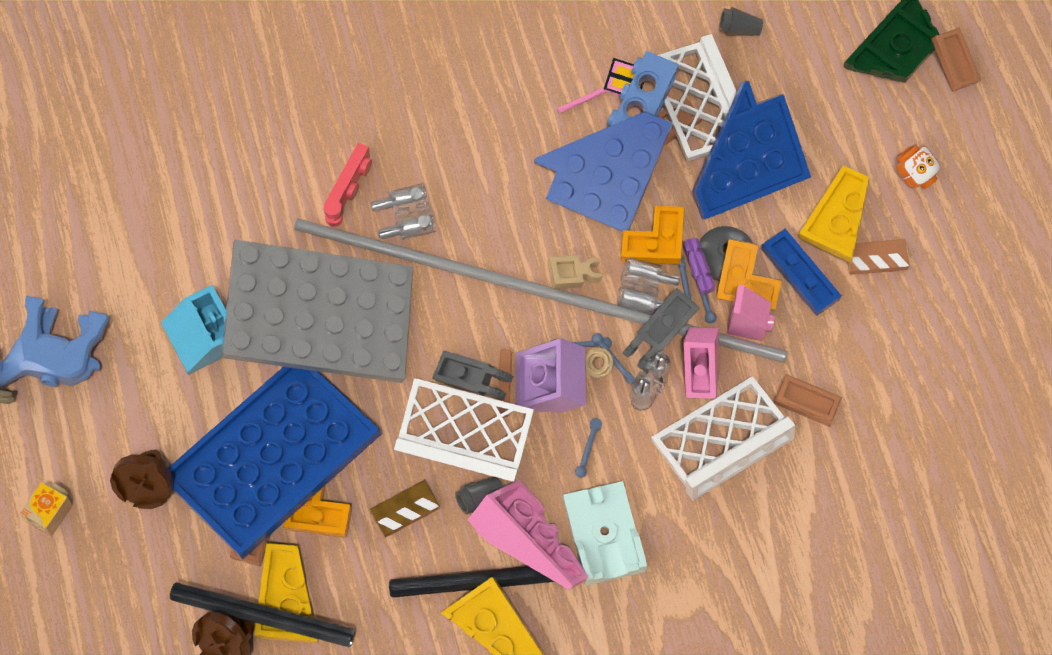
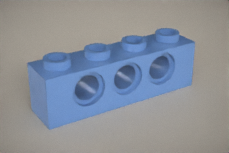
(649, 68)

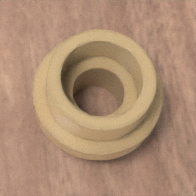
(608, 365)

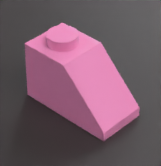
(750, 315)
(701, 362)

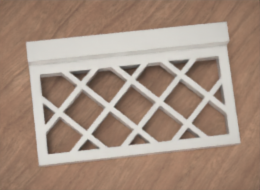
(720, 83)
(743, 452)
(458, 456)

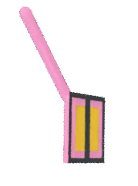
(618, 76)

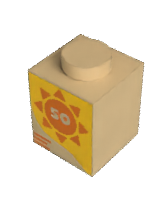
(47, 508)

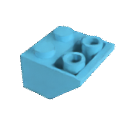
(197, 329)

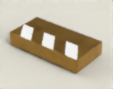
(404, 508)

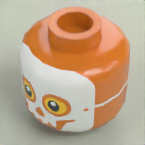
(917, 166)

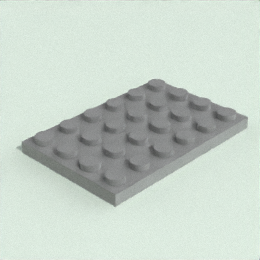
(317, 311)

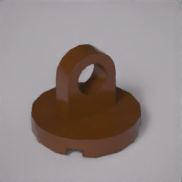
(142, 480)
(222, 634)

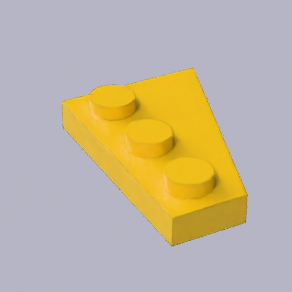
(838, 215)
(284, 589)
(493, 621)

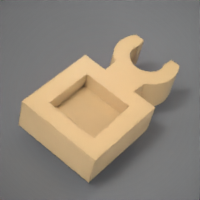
(570, 273)

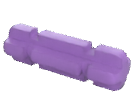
(699, 266)

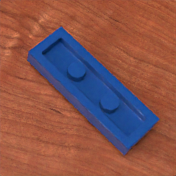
(801, 272)

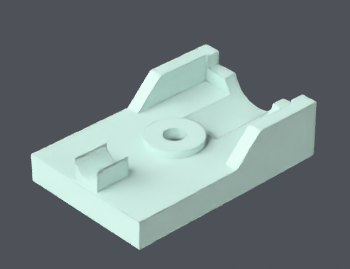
(608, 555)

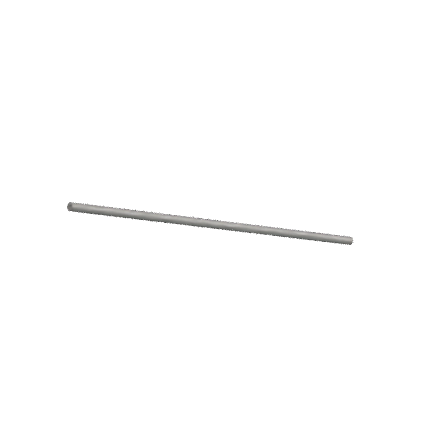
(519, 284)

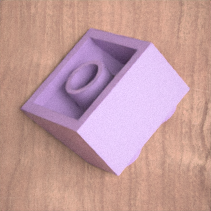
(551, 377)

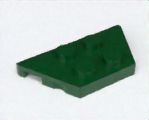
(896, 44)

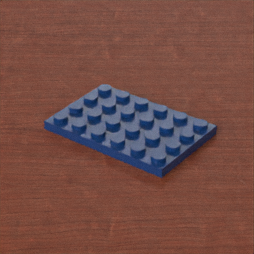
(270, 456)

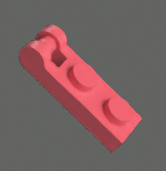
(347, 185)

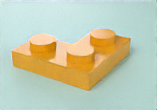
(660, 245)
(738, 270)
(321, 517)

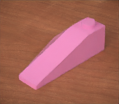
(515, 524)

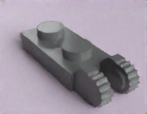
(663, 325)
(469, 375)

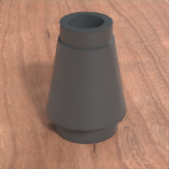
(739, 23)
(473, 494)

